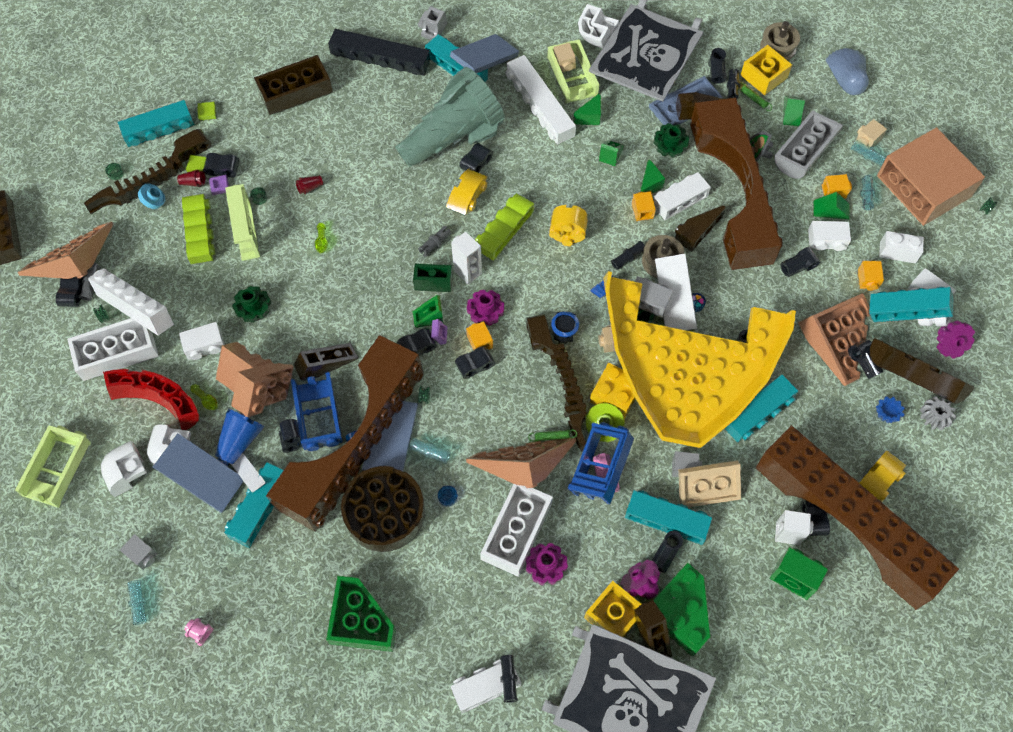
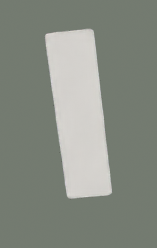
(248, 473)

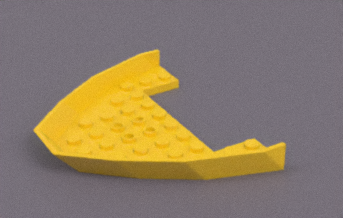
(687, 379)

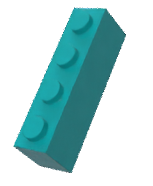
(440, 51)
(155, 123)
(911, 304)
(762, 407)
(254, 510)
(668, 517)

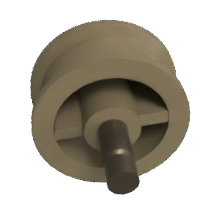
(782, 38)
(659, 247)

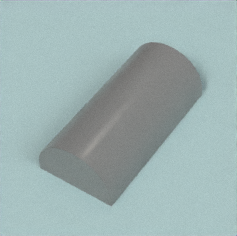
(806, 145)

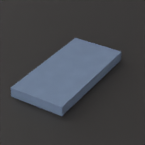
(484, 53)
(666, 110)
(395, 440)
(198, 473)

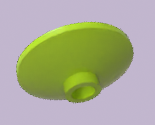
(601, 411)

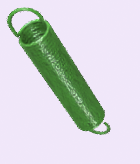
(755, 97)
(552, 435)

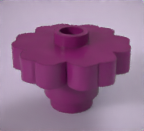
(485, 307)
(955, 339)
(546, 573)
(642, 580)

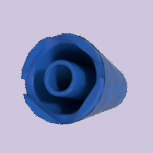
(236, 436)

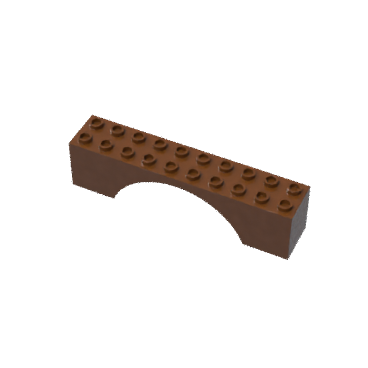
(752, 234)
(312, 488)
(902, 555)

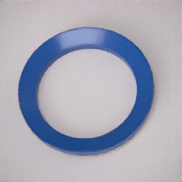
(563, 334)

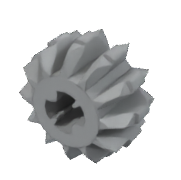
(937, 413)

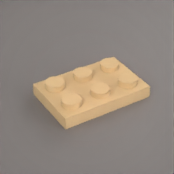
(710, 484)

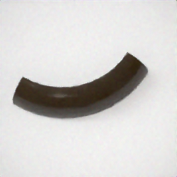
(919, 372)

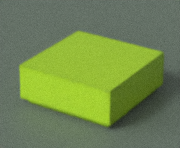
(206, 111)
(195, 163)

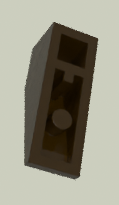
(686, 102)
(697, 227)
(323, 360)
(653, 628)

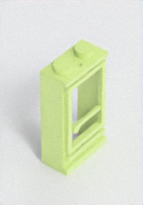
(577, 92)
(242, 221)
(44, 492)

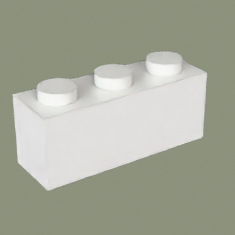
(681, 195)
(466, 257)
(479, 688)

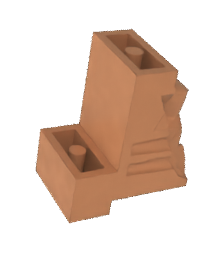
(252, 379)

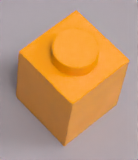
(837, 184)
(643, 206)
(870, 275)
(479, 336)

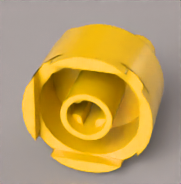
(568, 224)

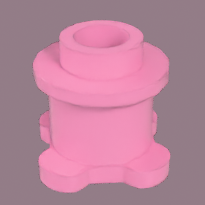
(198, 631)

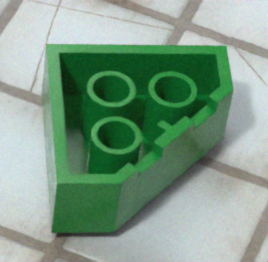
(685, 609)
(358, 619)

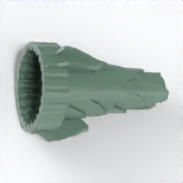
(462, 111)

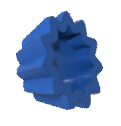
(599, 289)
(890, 410)

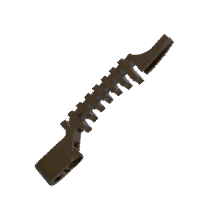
(186, 145)
(574, 406)

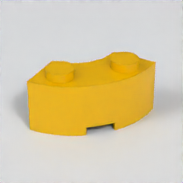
(465, 195)
(882, 475)

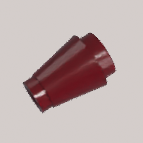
(193, 178)
(309, 183)

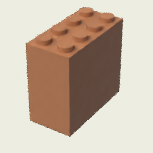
(930, 176)

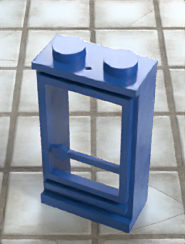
(312, 391)
(596, 486)

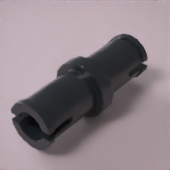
(733, 84)
(628, 255)
(508, 678)

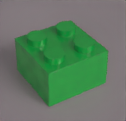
(798, 573)

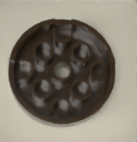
(389, 528)

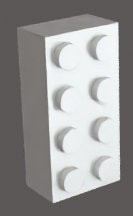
(111, 348)
(516, 529)

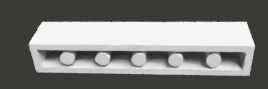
(540, 99)
(131, 301)

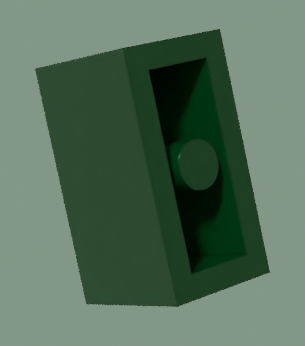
(432, 277)

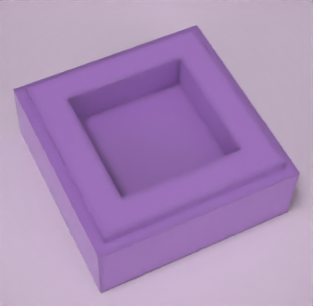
(218, 184)
(439, 331)

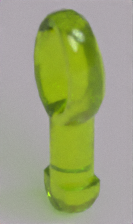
(321, 242)
(207, 400)

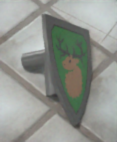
(761, 145)

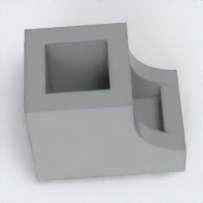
(432, 23)

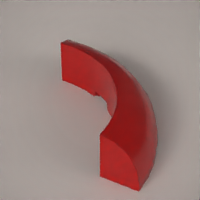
(153, 387)

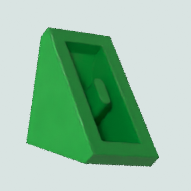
(793, 111)
(589, 113)
(610, 152)
(653, 179)
(831, 207)
(427, 312)

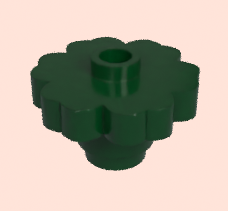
(671, 140)
(251, 304)

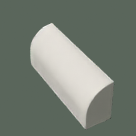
(674, 274)

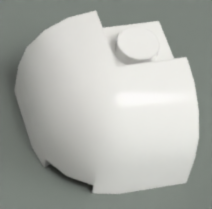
(596, 27)
(160, 439)
(121, 468)

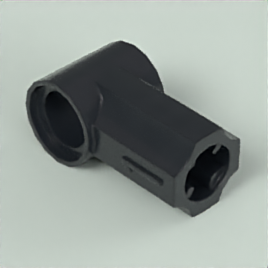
(717, 66)
(802, 261)
(861, 353)
(666, 553)

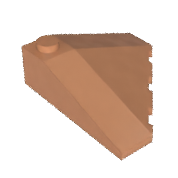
(72, 258)
(835, 331)
(523, 464)

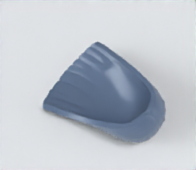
(849, 70)

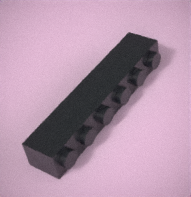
(379, 52)

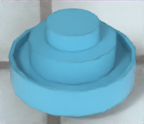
(151, 196)

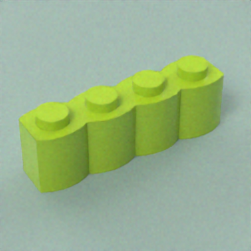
(504, 226)
(197, 229)

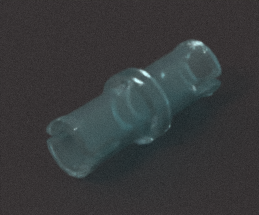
(868, 153)
(867, 192)
(430, 450)
(136, 602)

